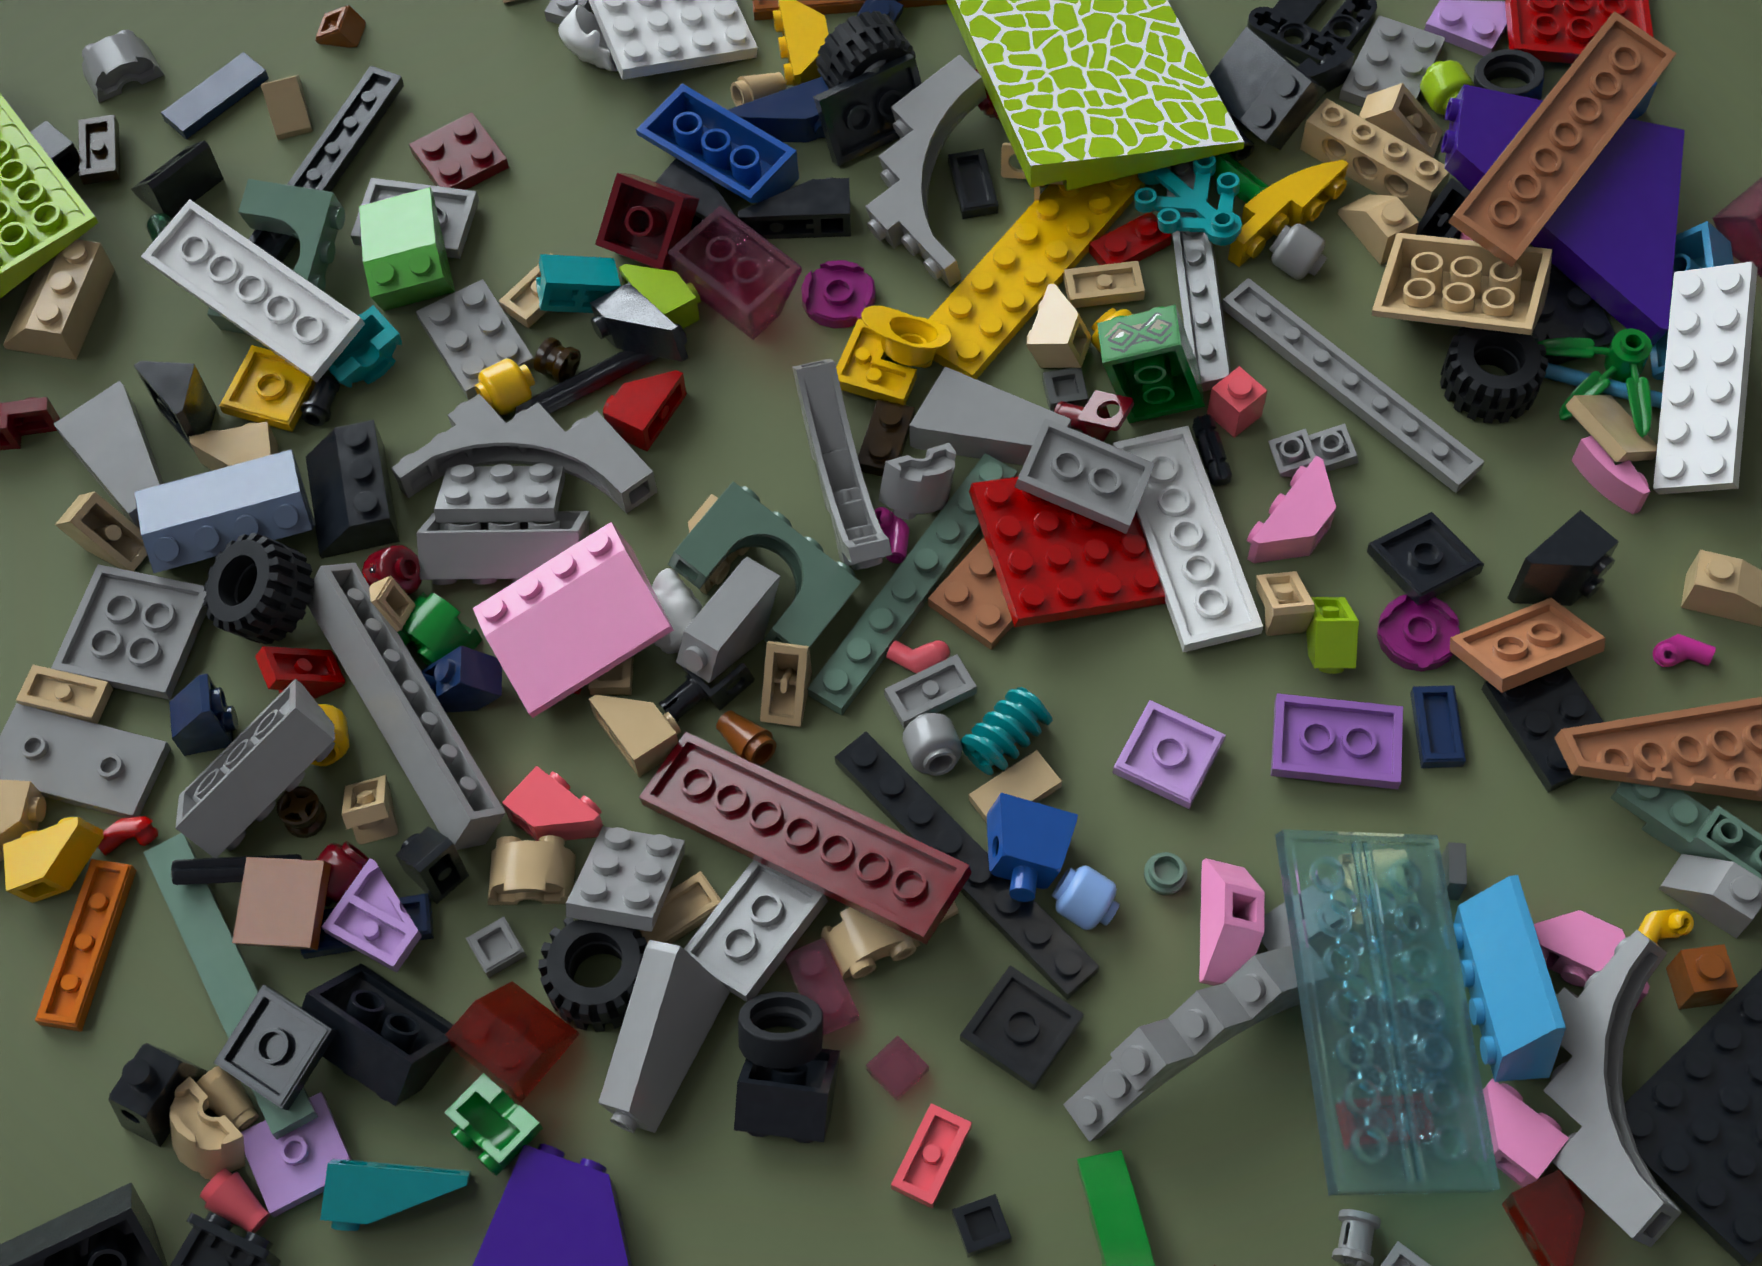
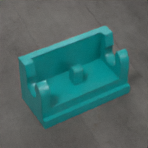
(574, 282)

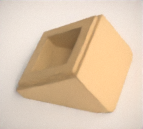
(391, 601)

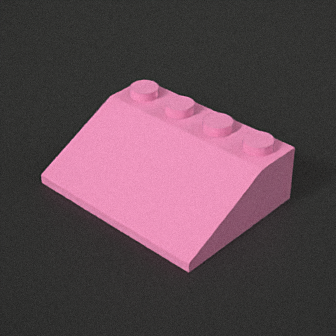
(572, 619)

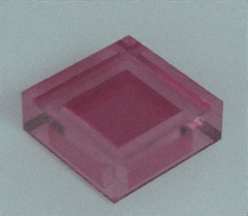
(897, 1068)

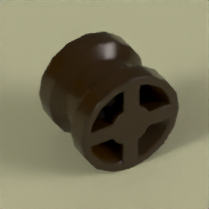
(556, 360)
(295, 804)

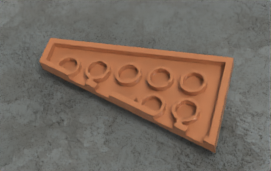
(1689, 749)

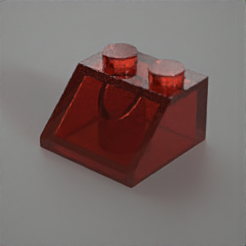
(511, 1038)

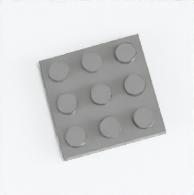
(133, 631)

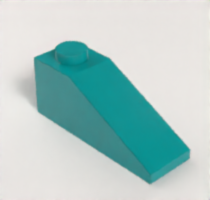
(373, 1190)

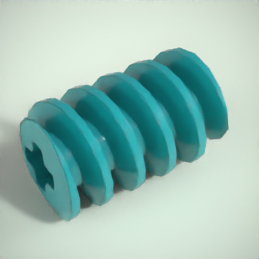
(1004, 728)

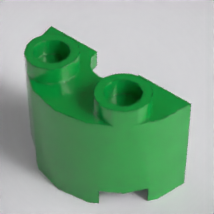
(436, 629)
(491, 1123)

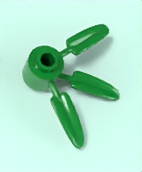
(1623, 363)

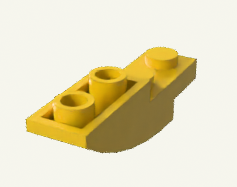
(1284, 203)

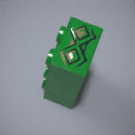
(1151, 363)

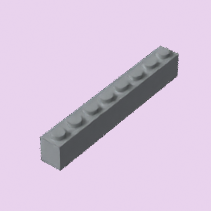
(404, 707)

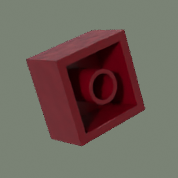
(645, 220)

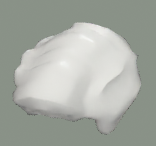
(585, 39)
(678, 606)

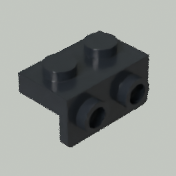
(214, 1245)

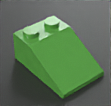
(404, 250)

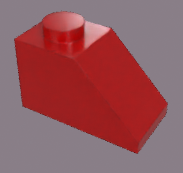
(645, 407)

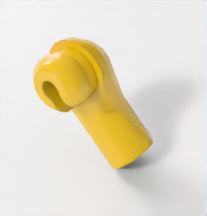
(1666, 924)

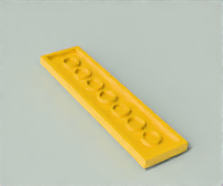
(1015, 273)

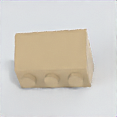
(62, 302)

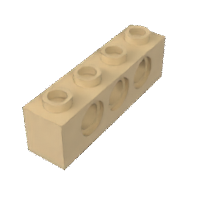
(1374, 157)

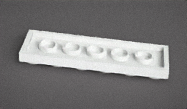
(253, 290)
(1705, 379)
(1191, 544)

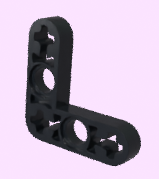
(1320, 42)

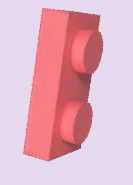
(931, 1155)

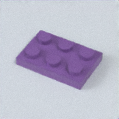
(1337, 741)

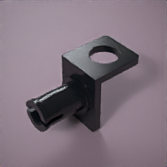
(695, 690)

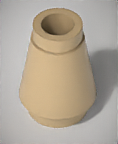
(756, 86)
(228, 1098)

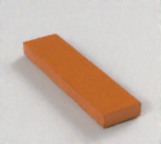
(85, 945)

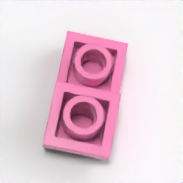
(1616, 482)

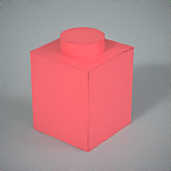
(1237, 401)

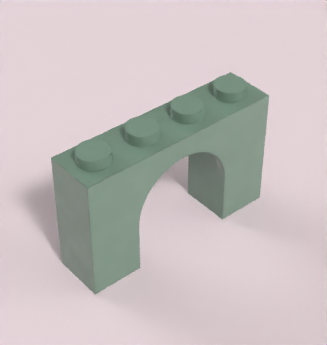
(298, 212)
(741, 522)

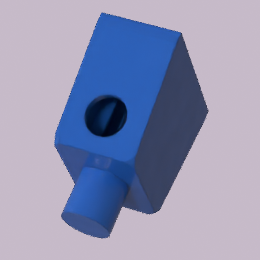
(1027, 843)

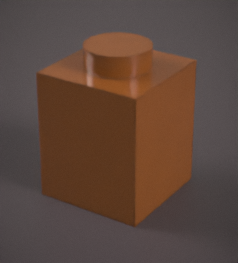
(1701, 976)

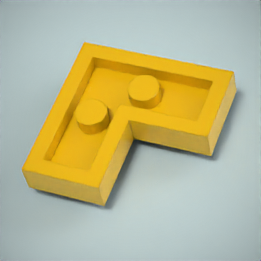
(868, 374)

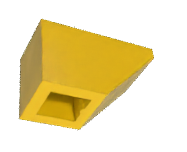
(49, 859)

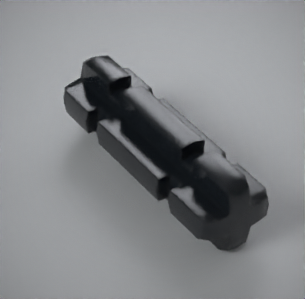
(1212, 450)

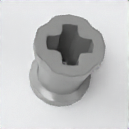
(1356, 1238)

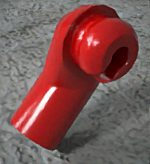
(126, 828)

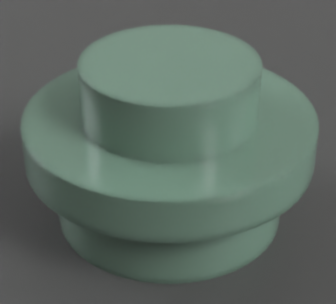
(1165, 873)

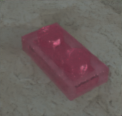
(821, 981)

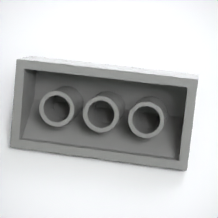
(494, 548)
(255, 771)

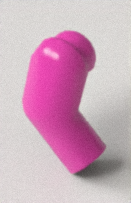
(896, 531)
(1680, 648)

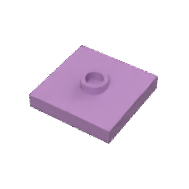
(1169, 754)
(296, 1164)

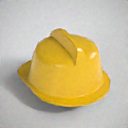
(906, 337)

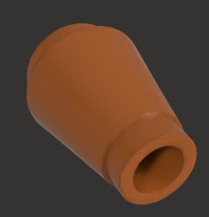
(746, 738)

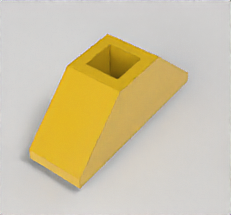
(802, 36)

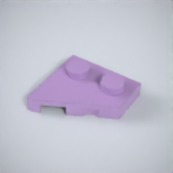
(1469, 24)
(373, 919)

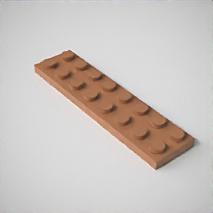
(1562, 139)

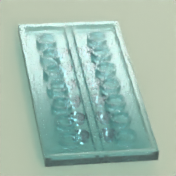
(1385, 1014)

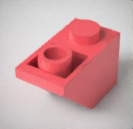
(547, 807)

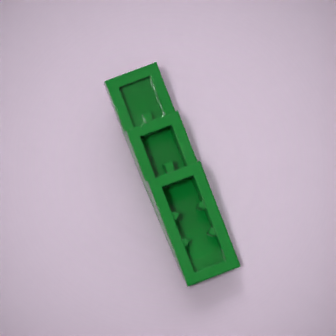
(1114, 1210)

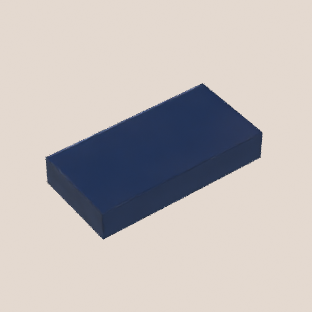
(1437, 726)

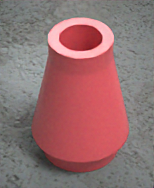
(234, 1201)

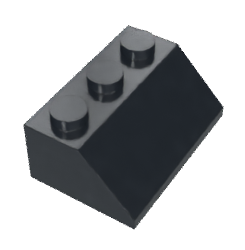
(351, 491)
(381, 1034)
(99, 1233)

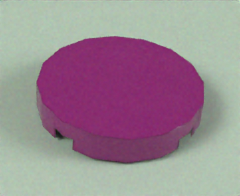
(837, 293)
(1417, 634)

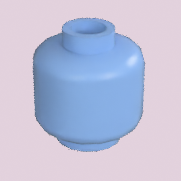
(1085, 897)

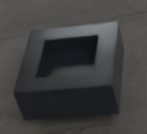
(981, 1225)

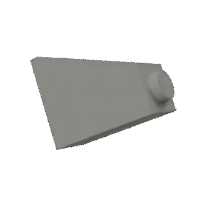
(729, 621)

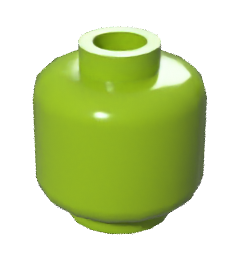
(1442, 82)

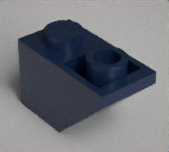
(465, 680)
(202, 718)

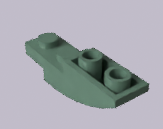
(1690, 826)

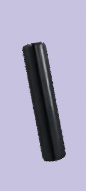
(214, 869)

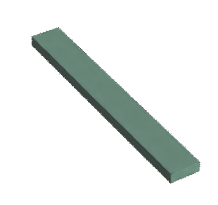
(218, 963)

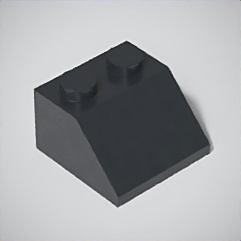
(1566, 564)
(787, 1101)

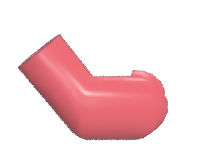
(918, 658)

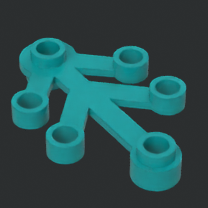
(1219, 225)

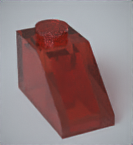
(1548, 1218)

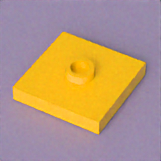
(267, 390)

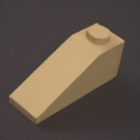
(1724, 588)

